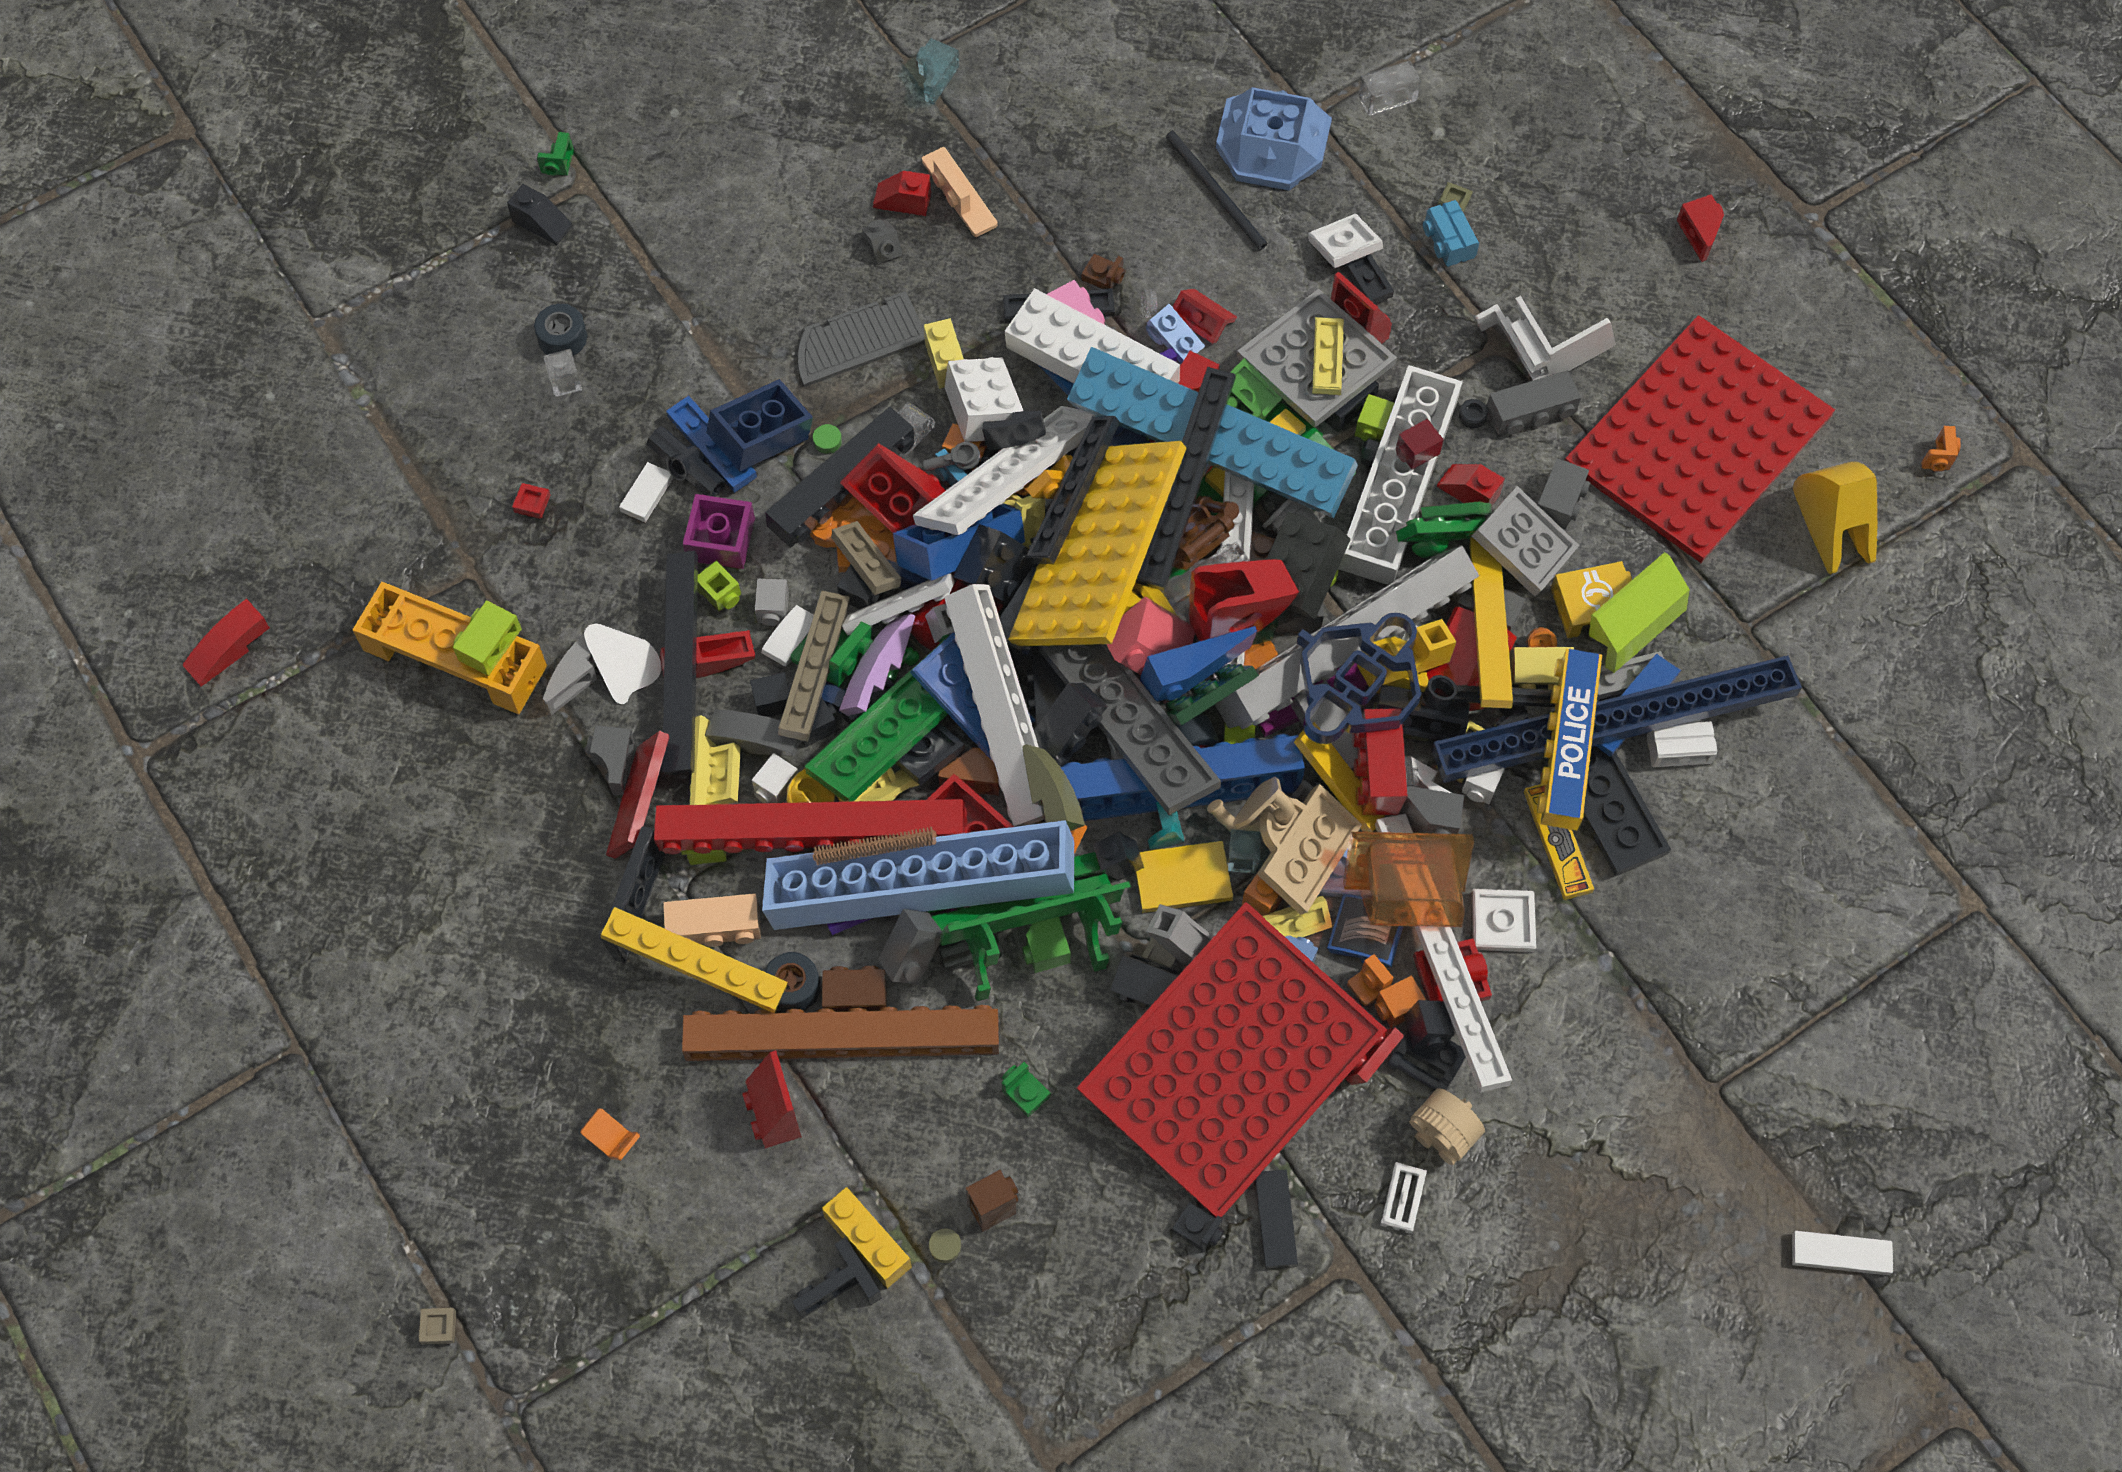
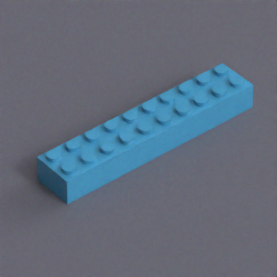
(1243, 444)

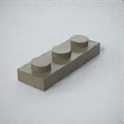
(866, 558)

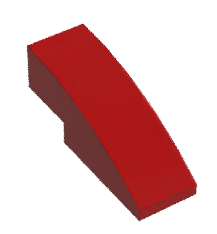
(225, 642)
(720, 652)

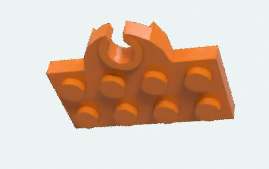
(850, 513)

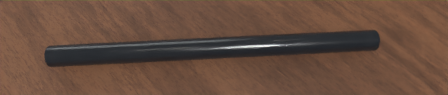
(1216, 190)

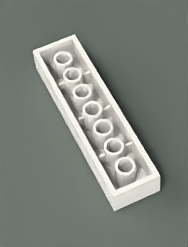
(1393, 489)

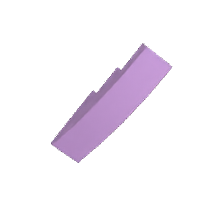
(880, 658)

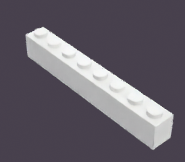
(996, 695)

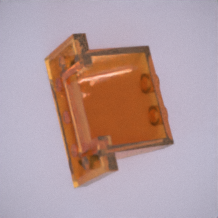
(1410, 876)

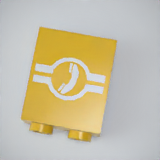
(1585, 591)

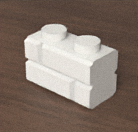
(1682, 745)

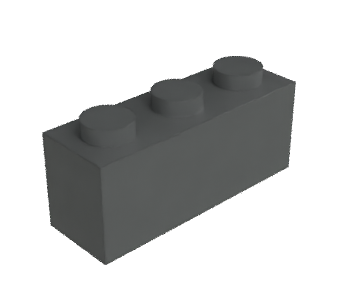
(1533, 403)

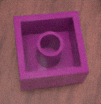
(719, 530)

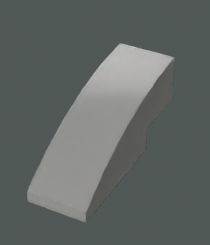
(571, 676)

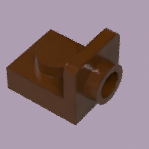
(1103, 272)

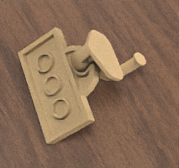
(1302, 838)

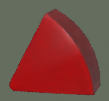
(1238, 596)

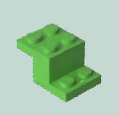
(1252, 392)

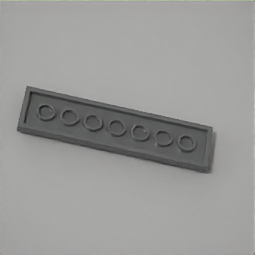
(1137, 725)

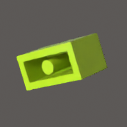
(486, 637)

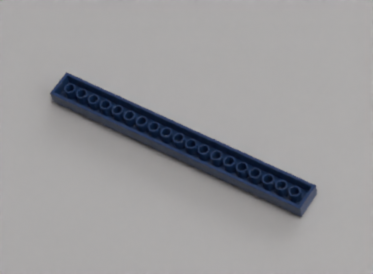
(1622, 717)

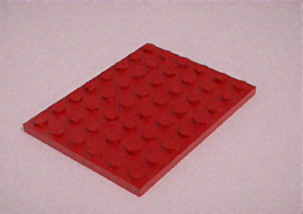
(1700, 438)
(1231, 1060)

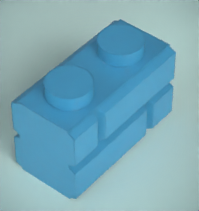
(1451, 233)

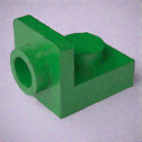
(560, 158)
(1024, 1089)

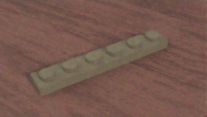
(814, 666)

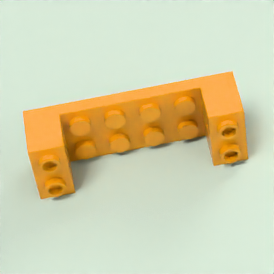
(427, 632)

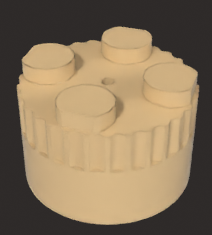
(1447, 1125)

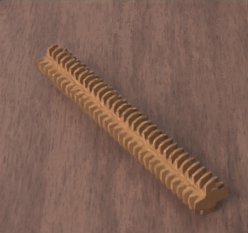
(874, 847)

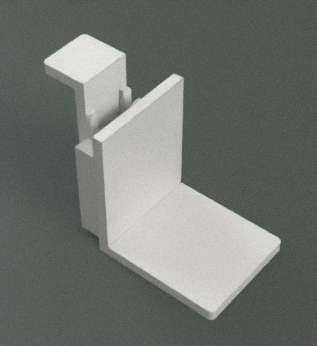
(1535, 350)

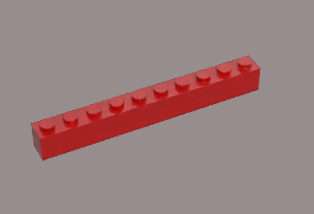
(798, 824)

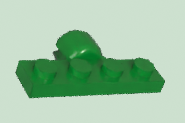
(1437, 533)

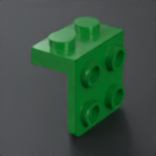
(847, 653)

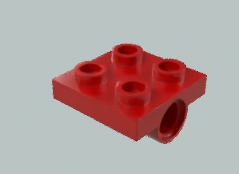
(1475, 964)

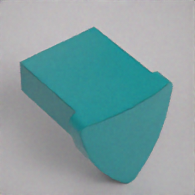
(1171, 830)

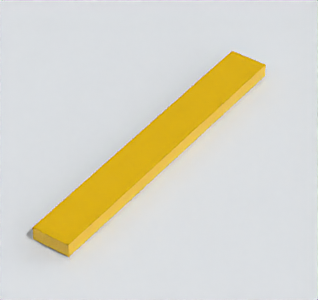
(1491, 629)

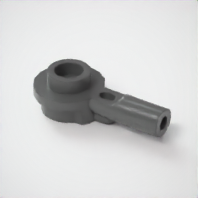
(963, 455)

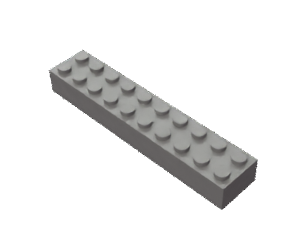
(1411, 595)

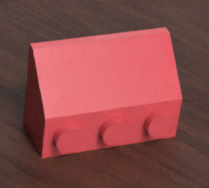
(1146, 632)

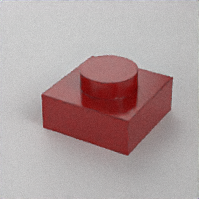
(531, 500)

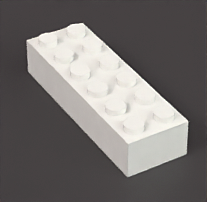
(1062, 337)

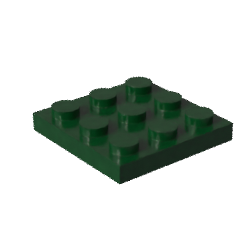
(1209, 692)

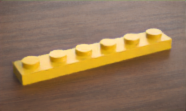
(694, 960)

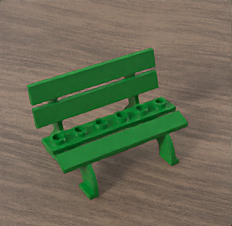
(979, 922)

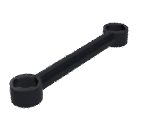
(1471, 694)

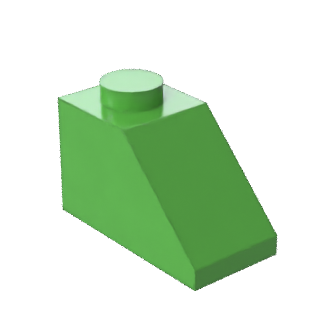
(1046, 945)

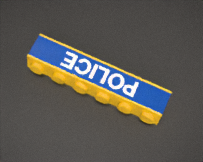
(1570, 740)

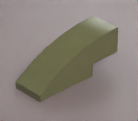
(1051, 788)

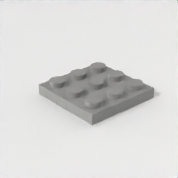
(1525, 541)

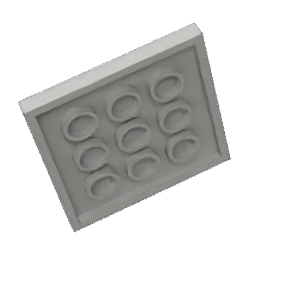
(1286, 354)

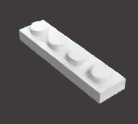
(910, 600)

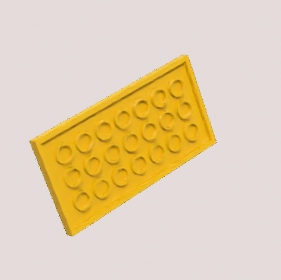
(1096, 569)

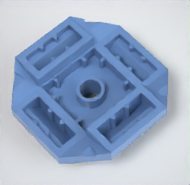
(1272, 137)

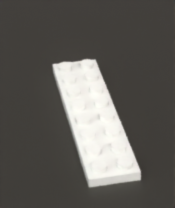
(1004, 474)

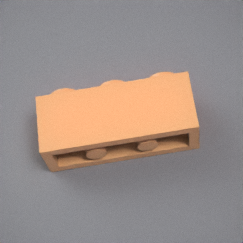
(715, 919)

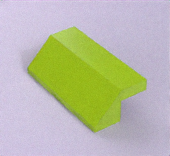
(1640, 611)

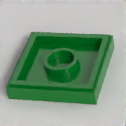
(1456, 510)

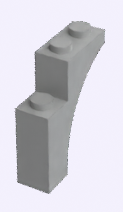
(1178, 933)

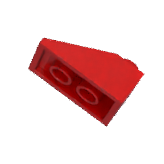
(1360, 308)
(891, 487)
(771, 1103)

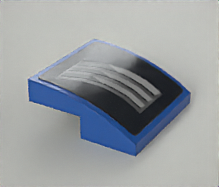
(1357, 938)

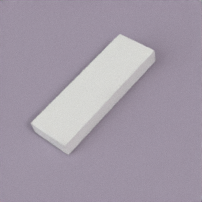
(1842, 1253)

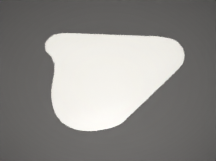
(622, 660)

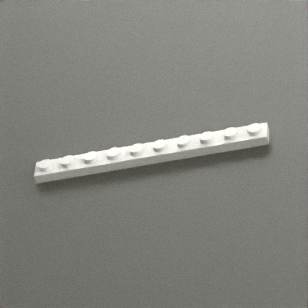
(1458, 992)

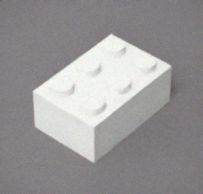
(980, 393)

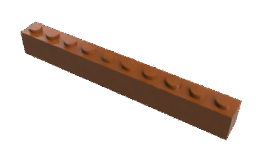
(841, 1033)

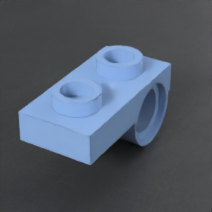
(1173, 332)

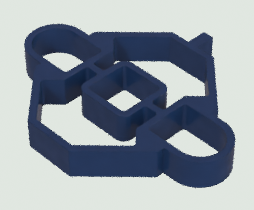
(1366, 634)

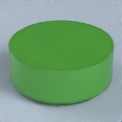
(827, 439)

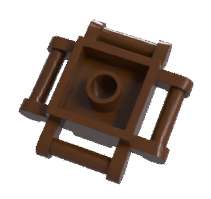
(1204, 530)

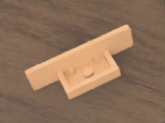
(959, 192)

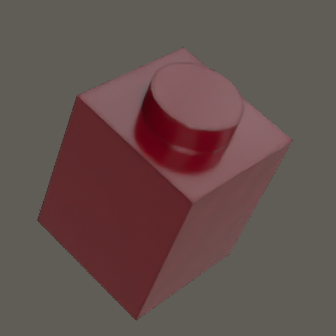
(1419, 444)

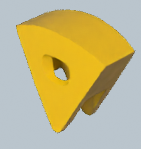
(1838, 501)

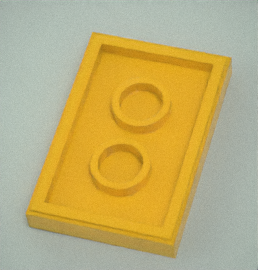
(1184, 876)

